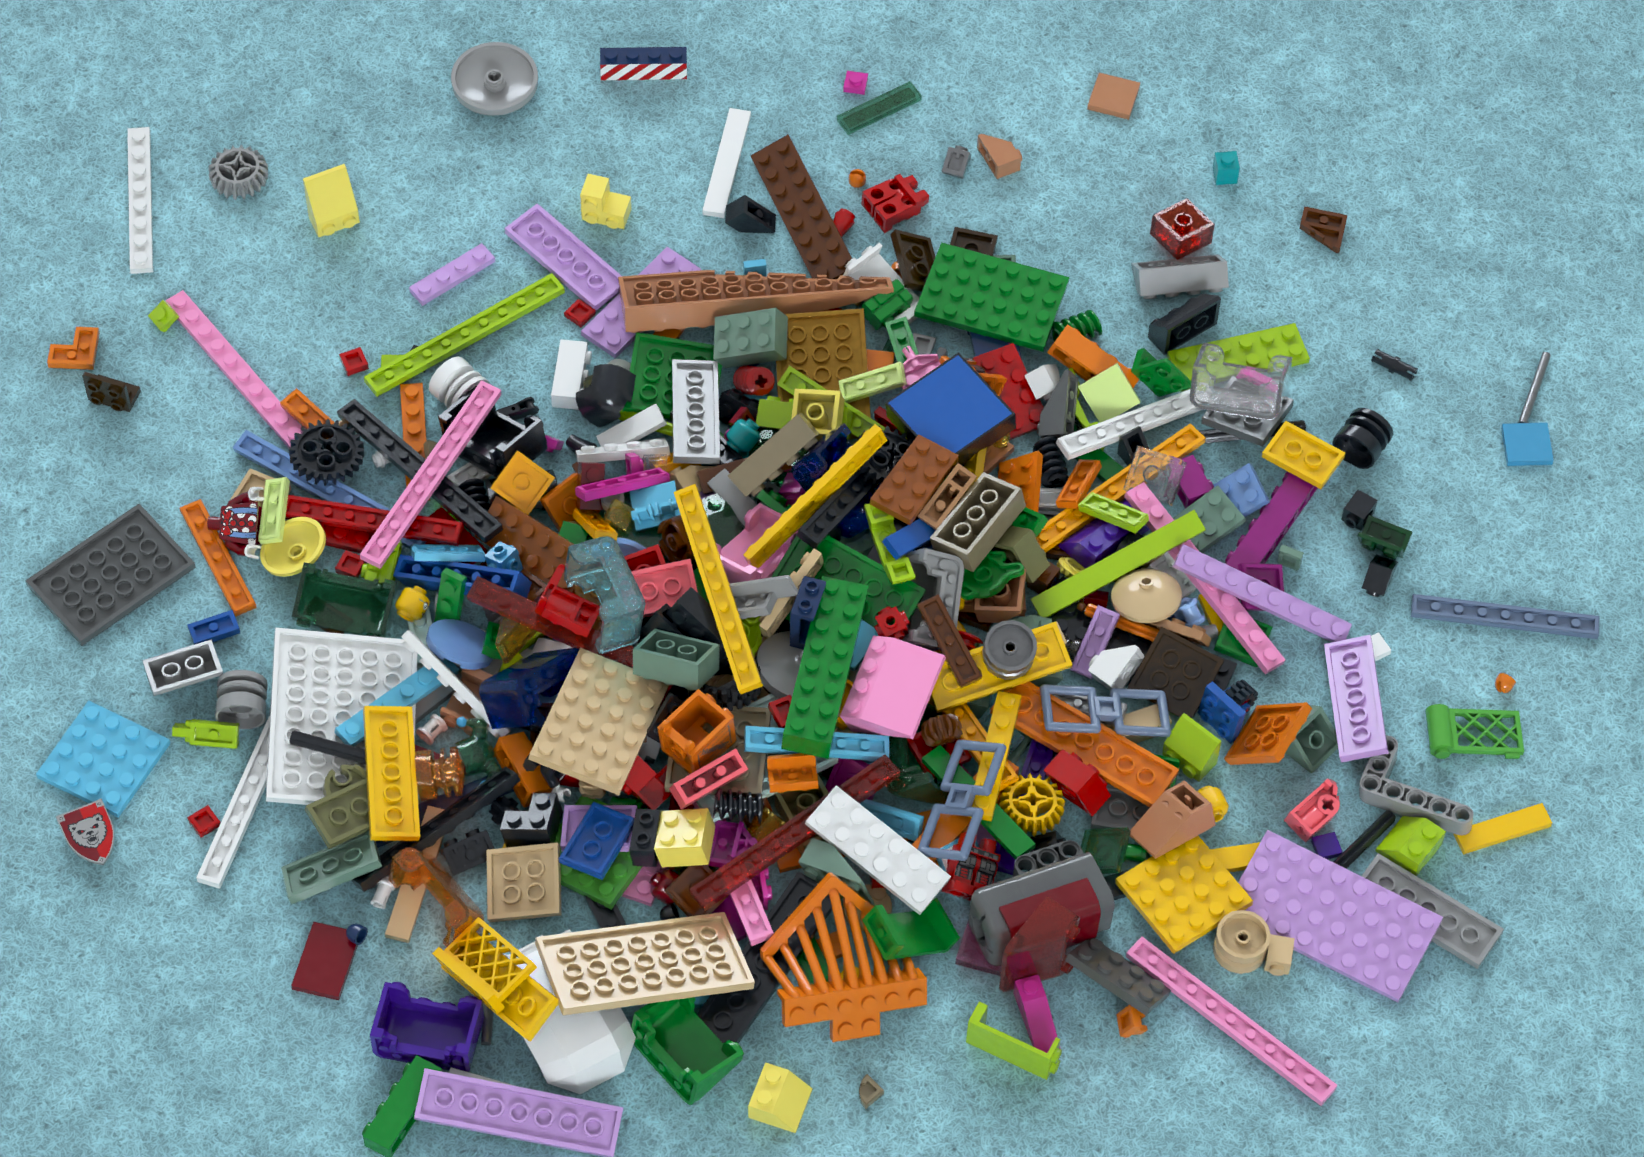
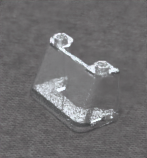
(1238, 387)

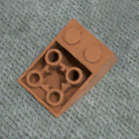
(1173, 820)

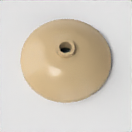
(1146, 595)

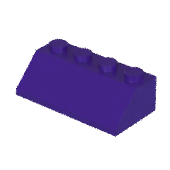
(1096, 541)

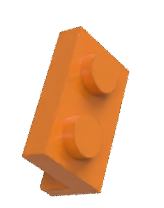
(792, 772)

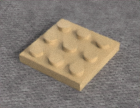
(523, 882)

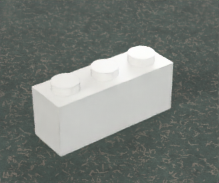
(570, 373)

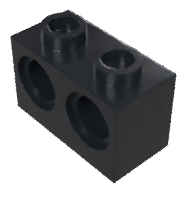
(644, 838)

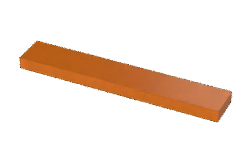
(218, 558)

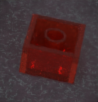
(1182, 229)

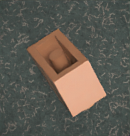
(999, 155)

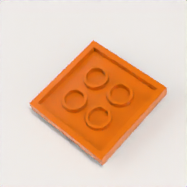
(1268, 733)

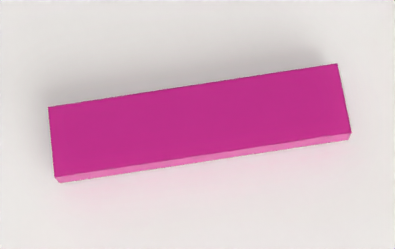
(622, 484)

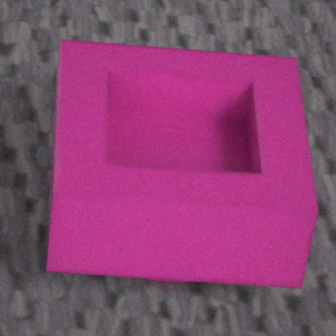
(855, 82)
(553, 443)
(633, 463)

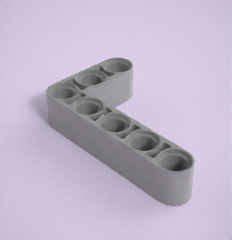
(1408, 795)

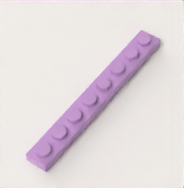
(1261, 594)

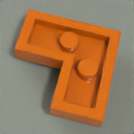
(76, 356)

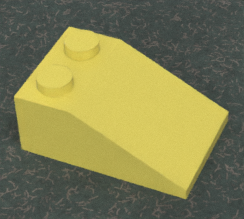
(330, 201)

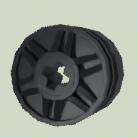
(1363, 437)

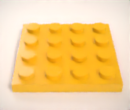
(1183, 893)

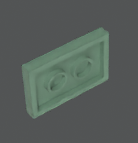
(1217, 515)

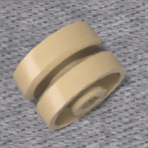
(1241, 941)

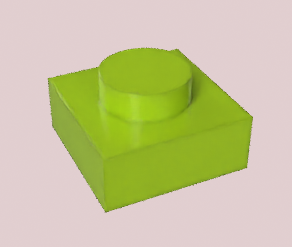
(163, 316)

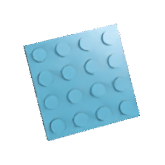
(103, 758)

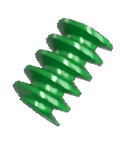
(1084, 322)

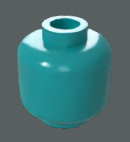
(743, 435)

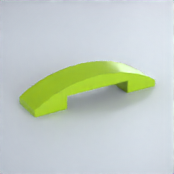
(881, 526)

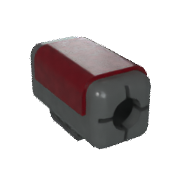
(1073, 882)

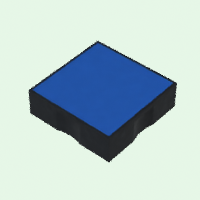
(952, 409)

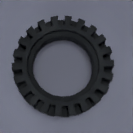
(729, 696)

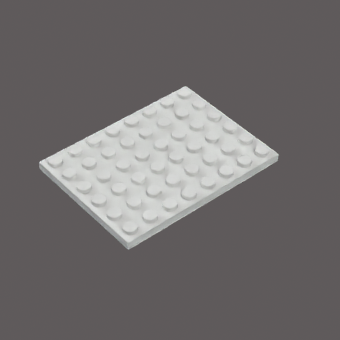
(317, 687)

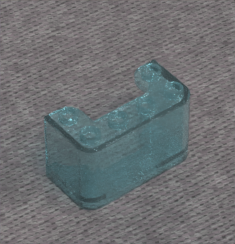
(602, 568)

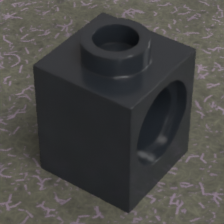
(1358, 509)

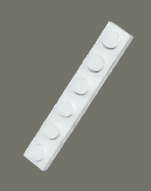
(447, 678)

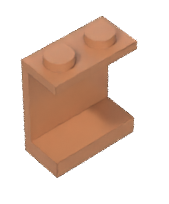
(455, 708)

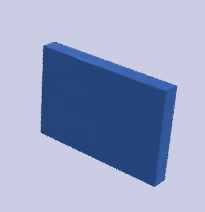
(597, 840)

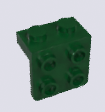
(1385, 537)

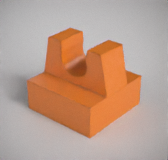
(1130, 1022)

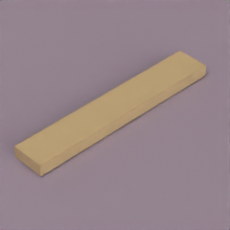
(409, 901)

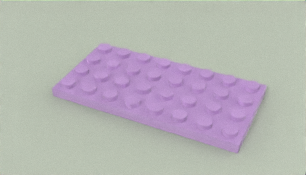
(1338, 915)

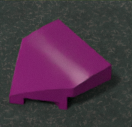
(729, 842)

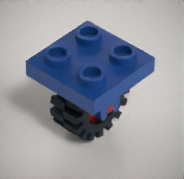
(1227, 708)

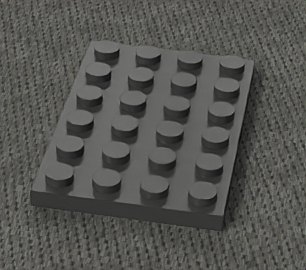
(110, 574)

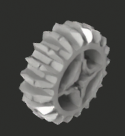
(238, 172)

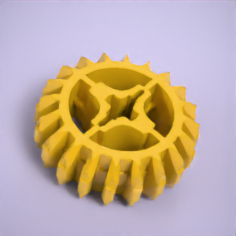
(1041, 795)

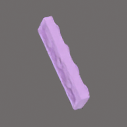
(452, 274)

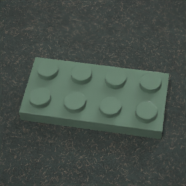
(330, 867)

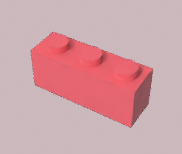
(708, 779)

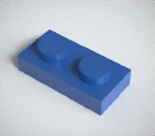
(214, 628)

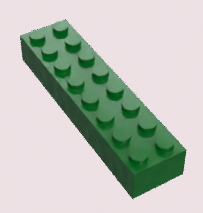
(825, 669)

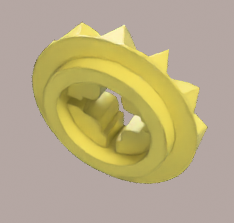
(1069, 566)

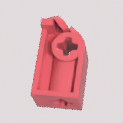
(1309, 815)

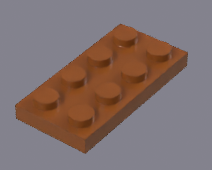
(914, 479)

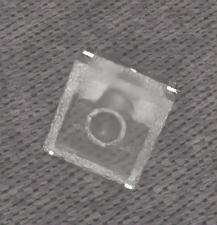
(1158, 471)

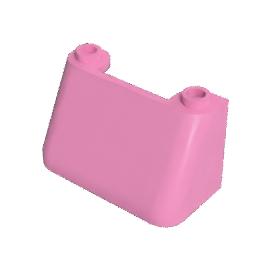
(732, 557)

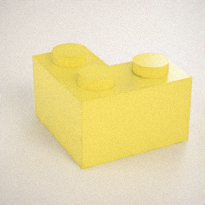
(603, 206)

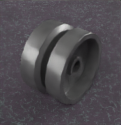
(997, 646)

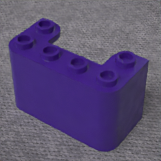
(426, 1028)

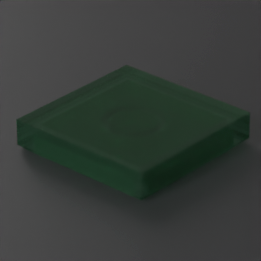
(1107, 847)

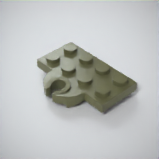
(343, 809)

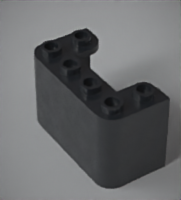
(498, 438)

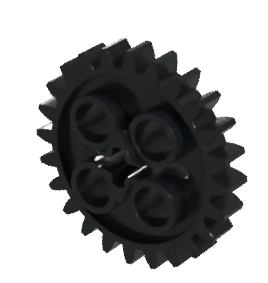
(325, 446)
(877, 463)

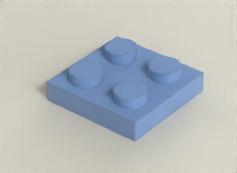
(1244, 490)

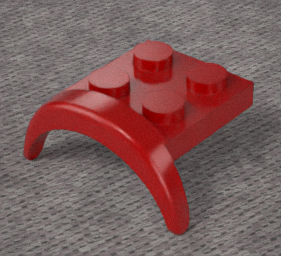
(566, 607)

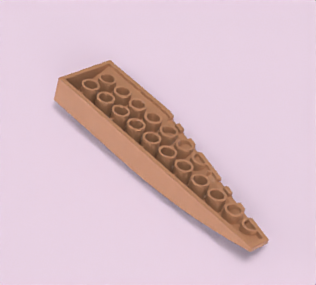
(698, 297)

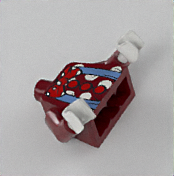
(240, 523)

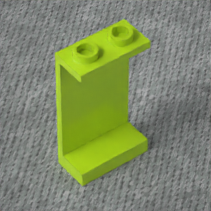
(1010, 1048)

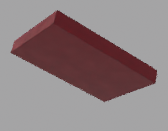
(324, 962)

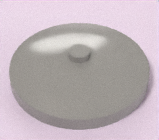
(494, 78)
(779, 664)

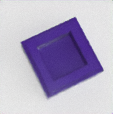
(1327, 845)

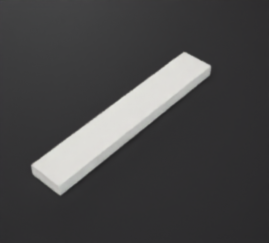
(726, 163)

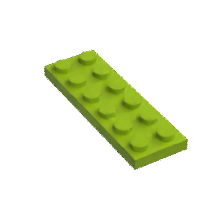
(1249, 349)

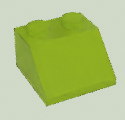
(1193, 746)
(1412, 843)

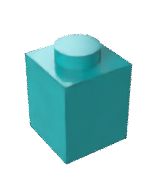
(1226, 167)

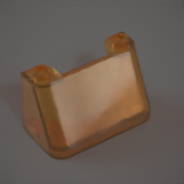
(418, 868)

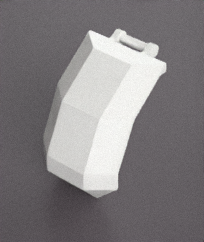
(580, 1047)

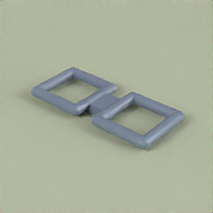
(1105, 709)
(961, 799)

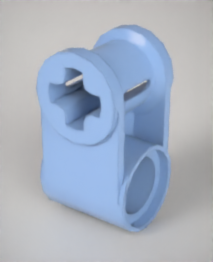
(1188, 612)

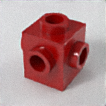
(898, 629)

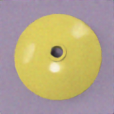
(301, 543)

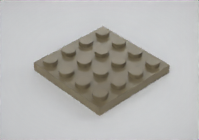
(753, 778)

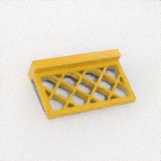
(474, 981)

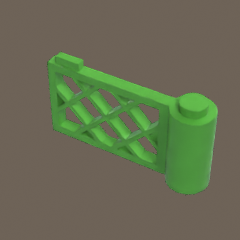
(1444, 738)

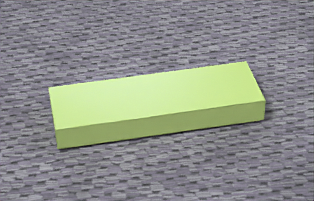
(873, 382)
(274, 510)

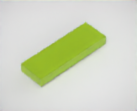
(1113, 512)

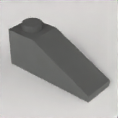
(1059, 412)

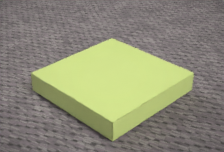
(1109, 393)

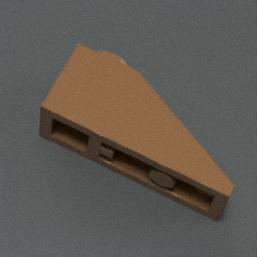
(947, 496)

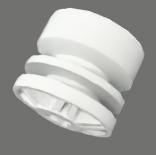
(454, 380)

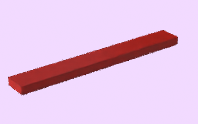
(369, 519)

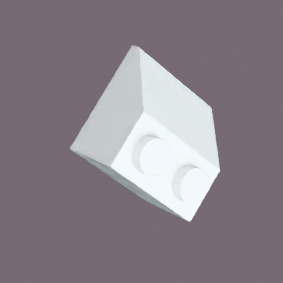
(1116, 666)

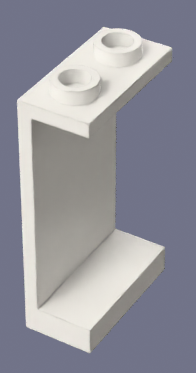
(873, 265)

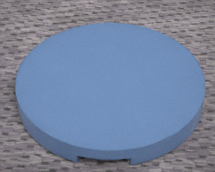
(458, 643)

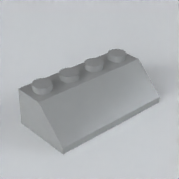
(1180, 275)

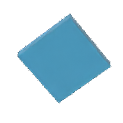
(1527, 444)

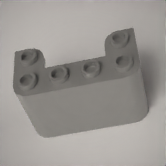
(940, 575)

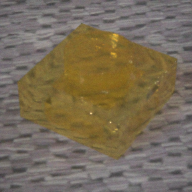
(618, 515)

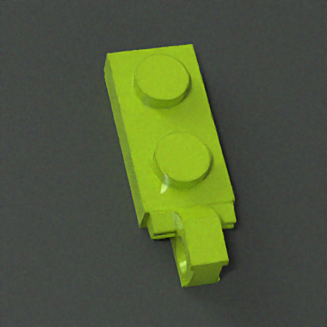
(208, 733)

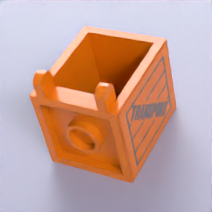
(687, 741)

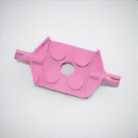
(918, 365)

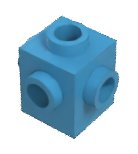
(504, 557)

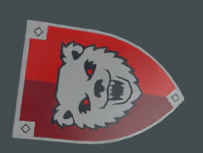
(89, 831)

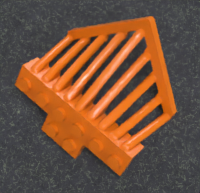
(849, 1002)

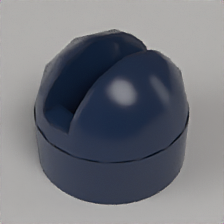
(356, 933)

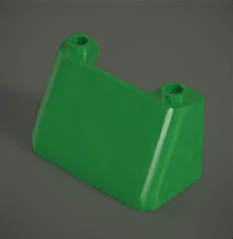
(683, 1047)

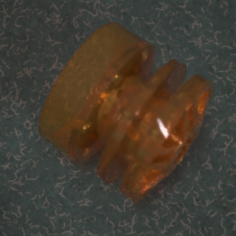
(439, 773)

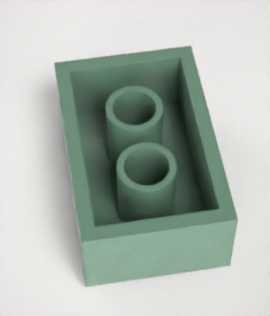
(750, 338)
(675, 659)

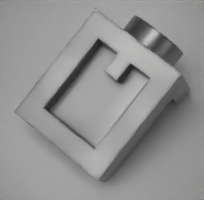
(956, 161)

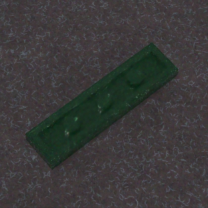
(879, 108)

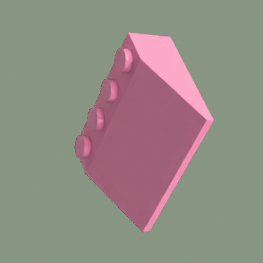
(892, 688)

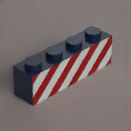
(643, 63)

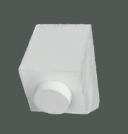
(1043, 381)

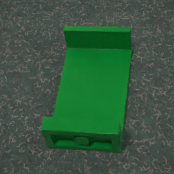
(910, 933)

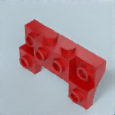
(646, 784)

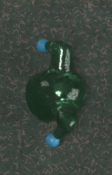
(476, 750)

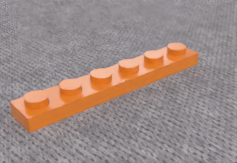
(413, 417)

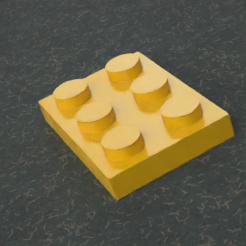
(1303, 455)

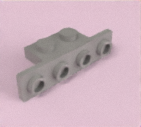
(759, 596)

